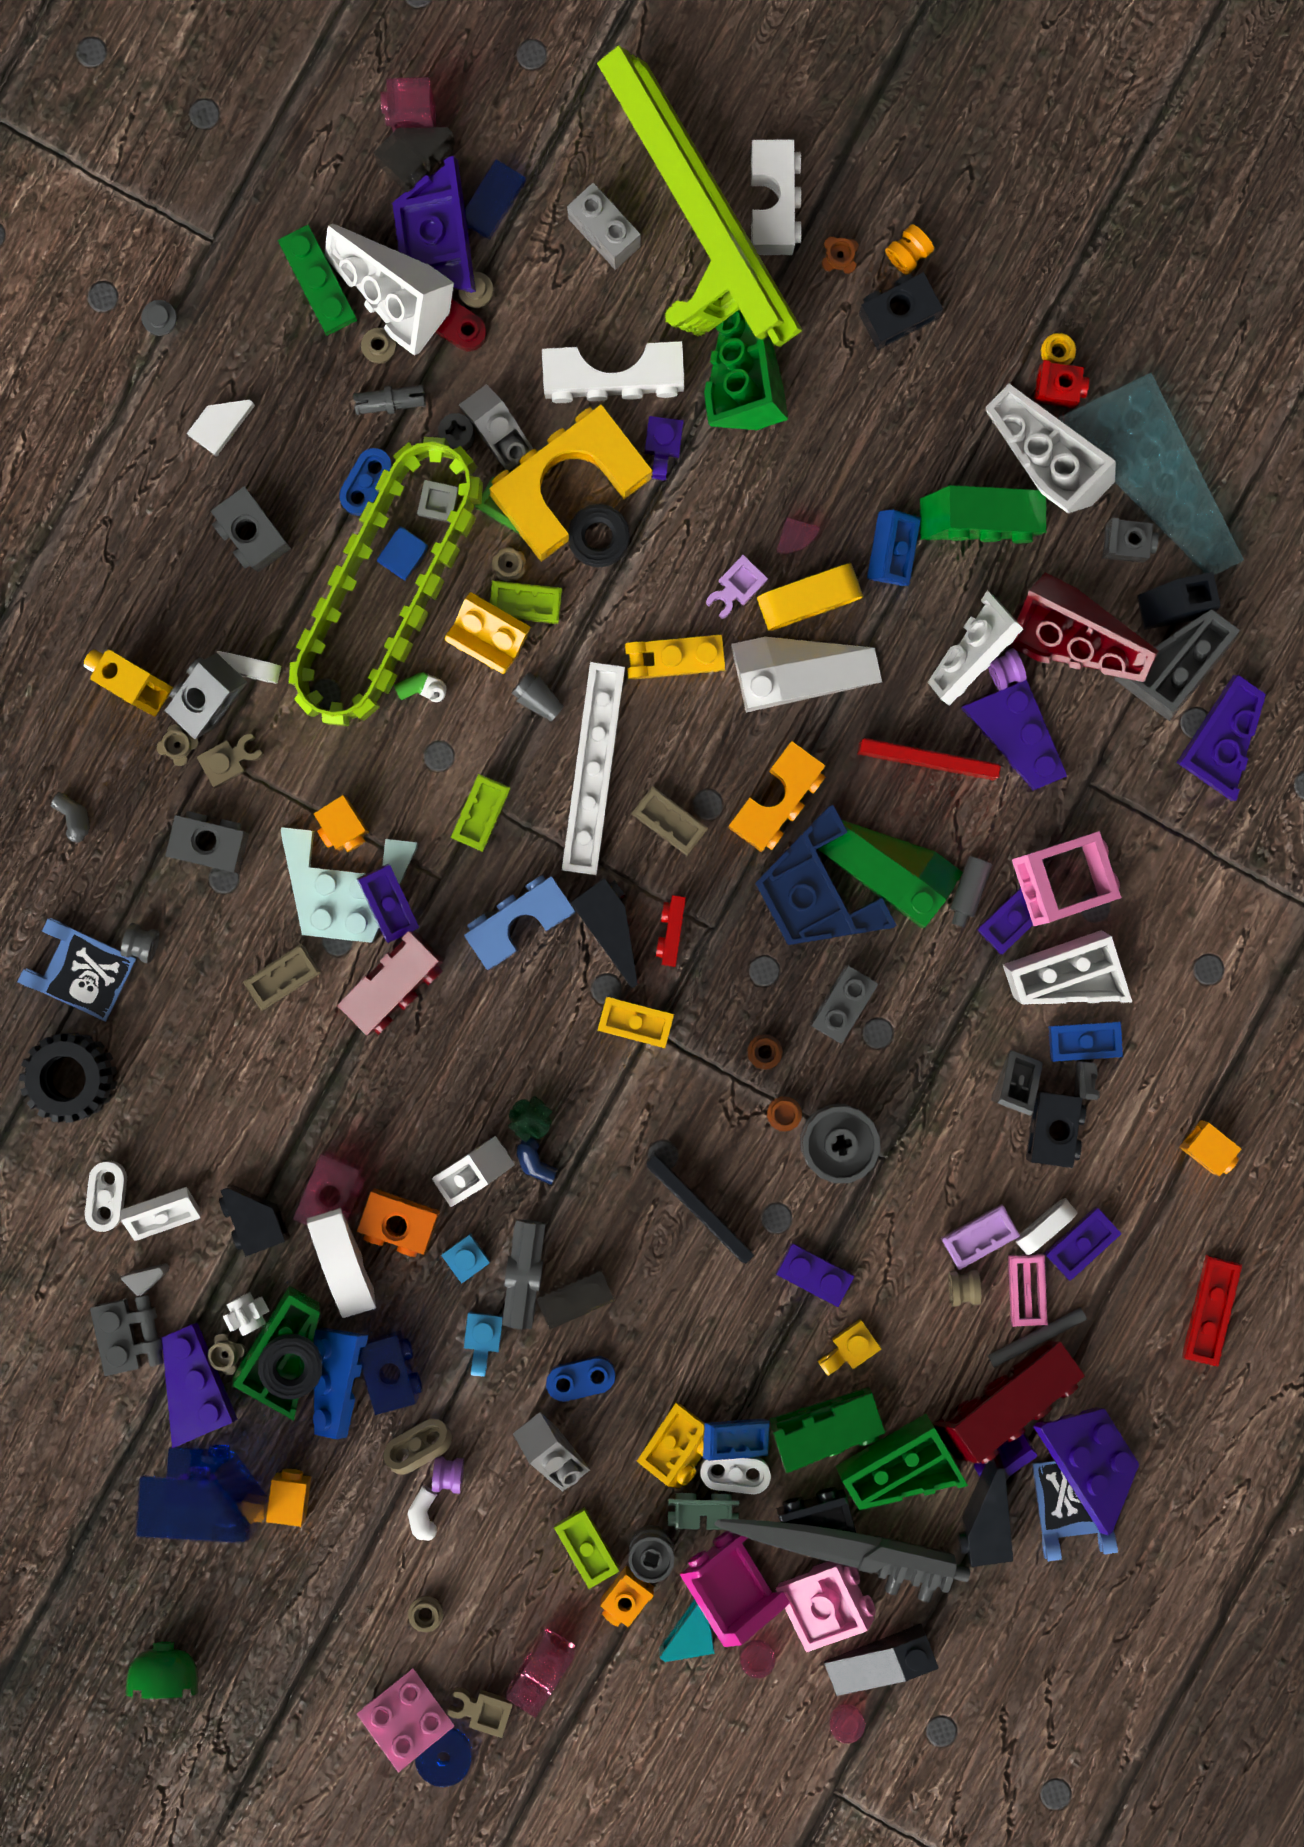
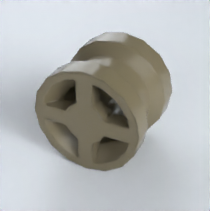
(964, 1288)

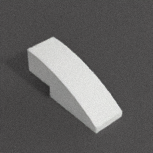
(342, 1263)

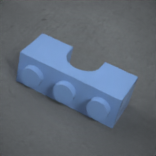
(491, 936)

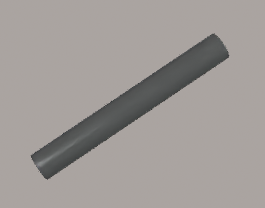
(1037, 1337)

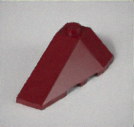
(1075, 630)

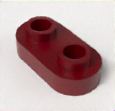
(454, 323)

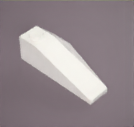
(793, 670)

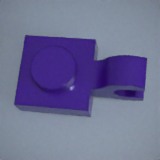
(663, 441)
(1013, 1455)

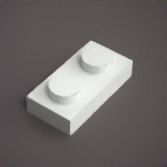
(160, 1214)

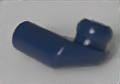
(531, 1163)

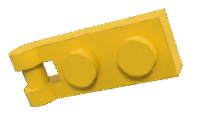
(676, 657)

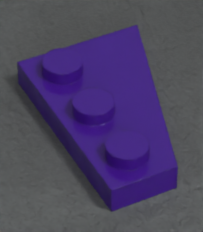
(1222, 740)
(193, 1387)

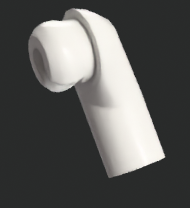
(418, 1516)

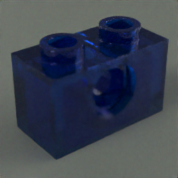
(384, 1392)

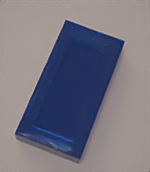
(493, 199)

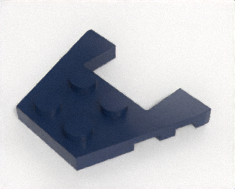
(804, 895)

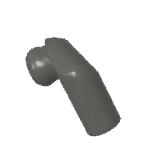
(76, 817)

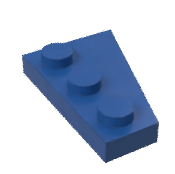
(334, 1392)

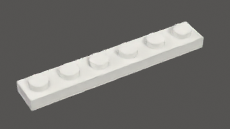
(593, 768)

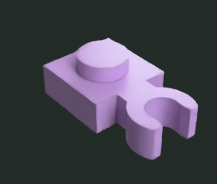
(739, 583)

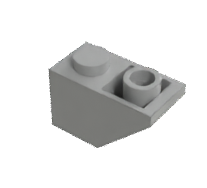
(496, 426)
(550, 1452)

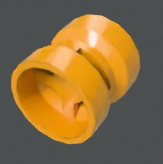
(908, 250)

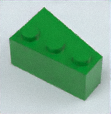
(293, 1315)
(826, 1428)

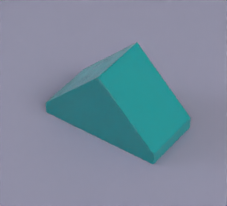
(689, 1637)

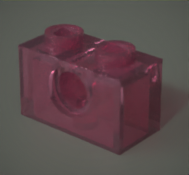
(409, 103)
(334, 1172)
(540, 1672)

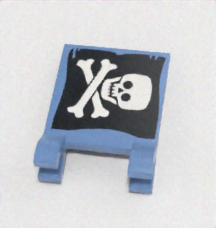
(81, 971)
(1063, 1512)

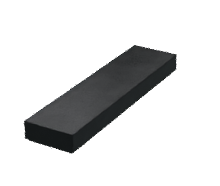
(698, 1208)

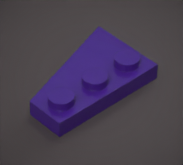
(1019, 732)

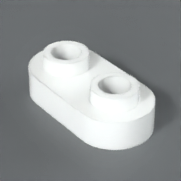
(105, 1195)
(734, 1475)

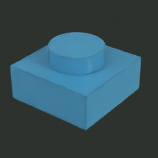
(465, 1258)

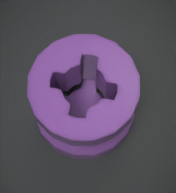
(1007, 669)
(448, 1474)

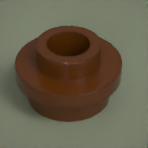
(773, 1059)

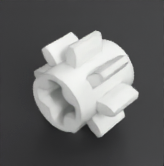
(246, 1313)

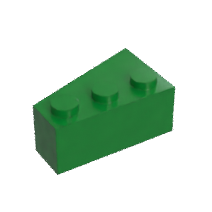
(983, 514)
(900, 1466)

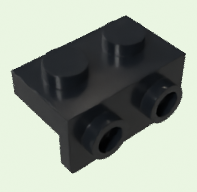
(826, 1510)

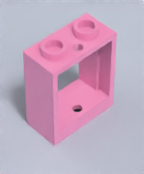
(1037, 887)

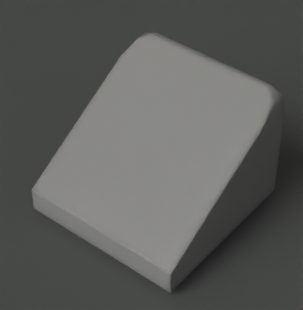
(143, 1279)

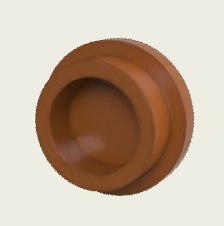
(784, 1113)

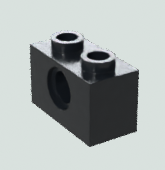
(889, 327)
(1041, 1145)

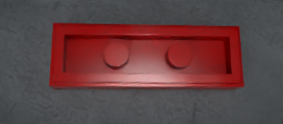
(1212, 1310)

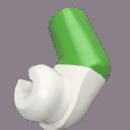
(423, 684)

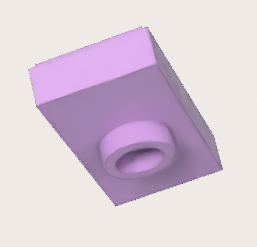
(980, 1237)

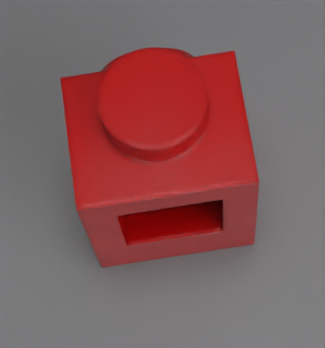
(1049, 390)

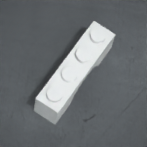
(569, 375)

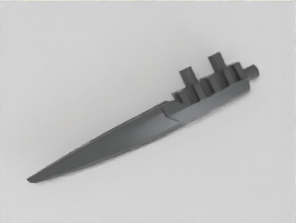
(867, 1553)

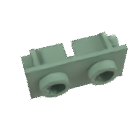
(689, 1510)

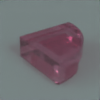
(796, 536)

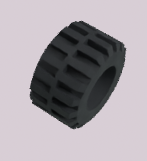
(39, 1077)

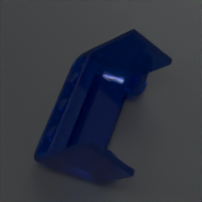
(202, 1498)

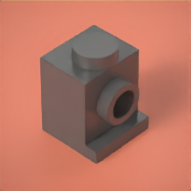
(1118, 546)

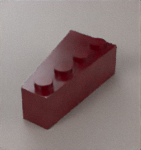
(1010, 1404)

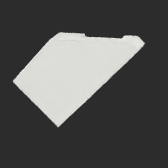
(219, 424)

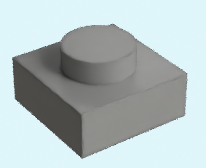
(437, 500)

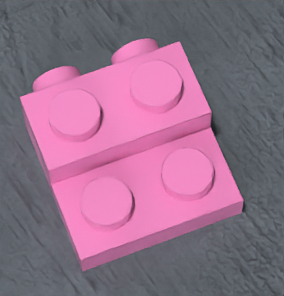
(827, 1605)

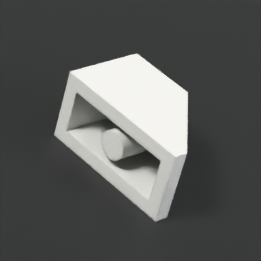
(473, 1171)

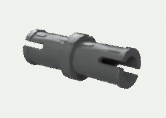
(389, 399)

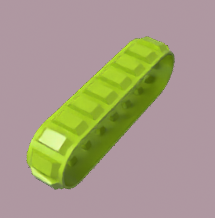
(358, 549)

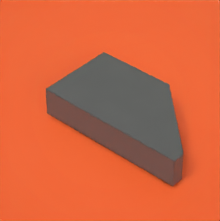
(1085, 1080)

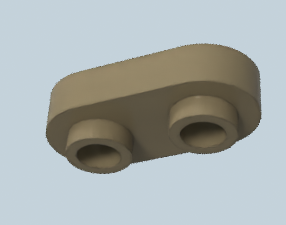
(419, 1446)

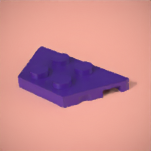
(434, 225)
(1092, 1461)

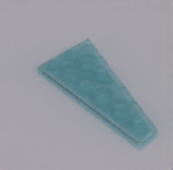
(1158, 469)

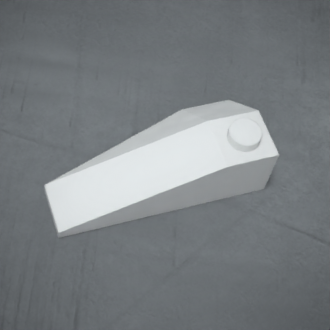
(402, 290)
(1054, 456)

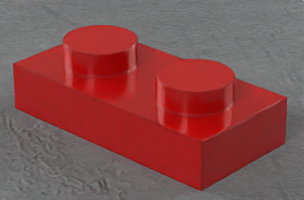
(673, 915)

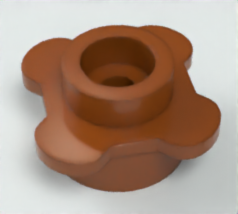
(847, 247)

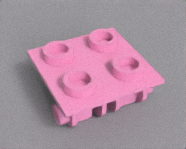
(405, 1720)

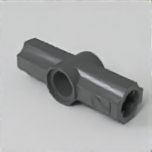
(523, 1274)

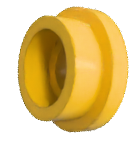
(1060, 340)

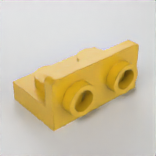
(487, 633)
(675, 1448)

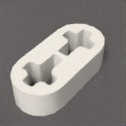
(252, 667)
(1046, 1226)

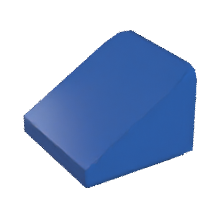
(403, 553)

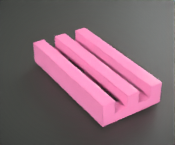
(1028, 1320)

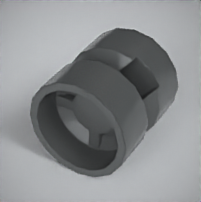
(651, 1554)

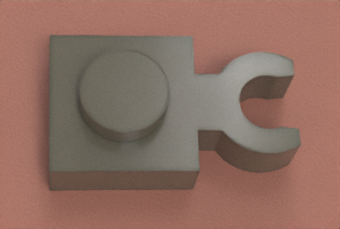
(225, 762)
(487, 1712)

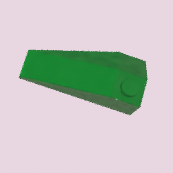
(744, 379)
(900, 872)

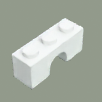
(775, 167)

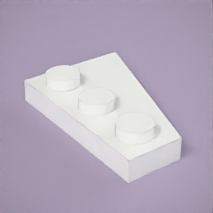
(982, 643)

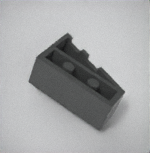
(1183, 663)

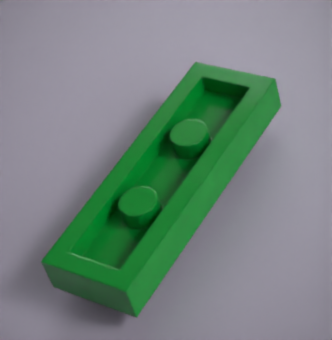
(317, 280)

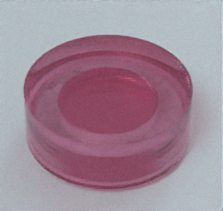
(757, 1659)
(846, 1723)

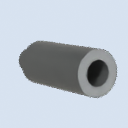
(970, 890)

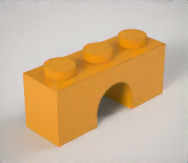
(798, 774)

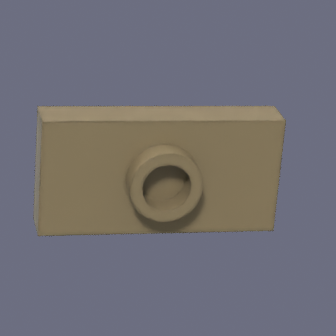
(669, 821)
(282, 977)

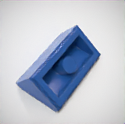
(894, 547)

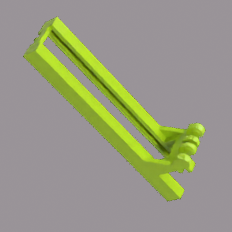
(735, 266)

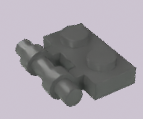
(117, 1338)

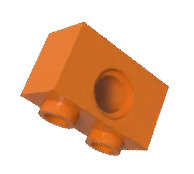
(418, 1217)

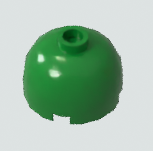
(162, 1673)

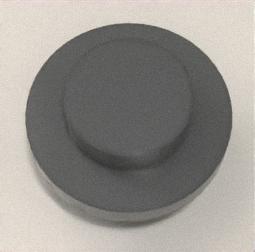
(159, 317)

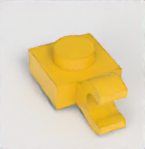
(853, 1345)

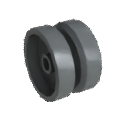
(850, 1161)

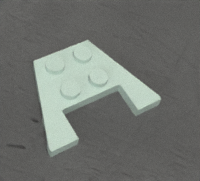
(332, 900)

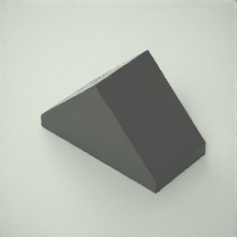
(1018, 1083)

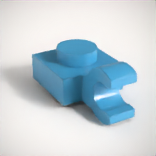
(482, 1335)

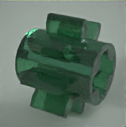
(530, 1118)

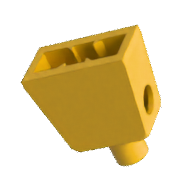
(127, 680)

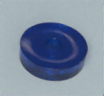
(446, 1772)

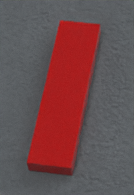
(929, 759)

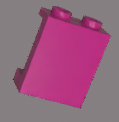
(731, 1590)

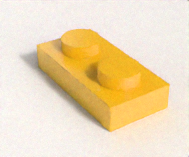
(635, 1022)

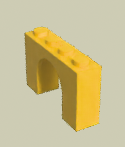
(592, 439)

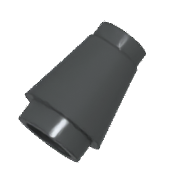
(537, 696)

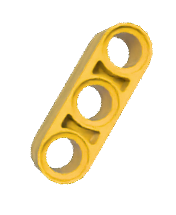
(809, 597)

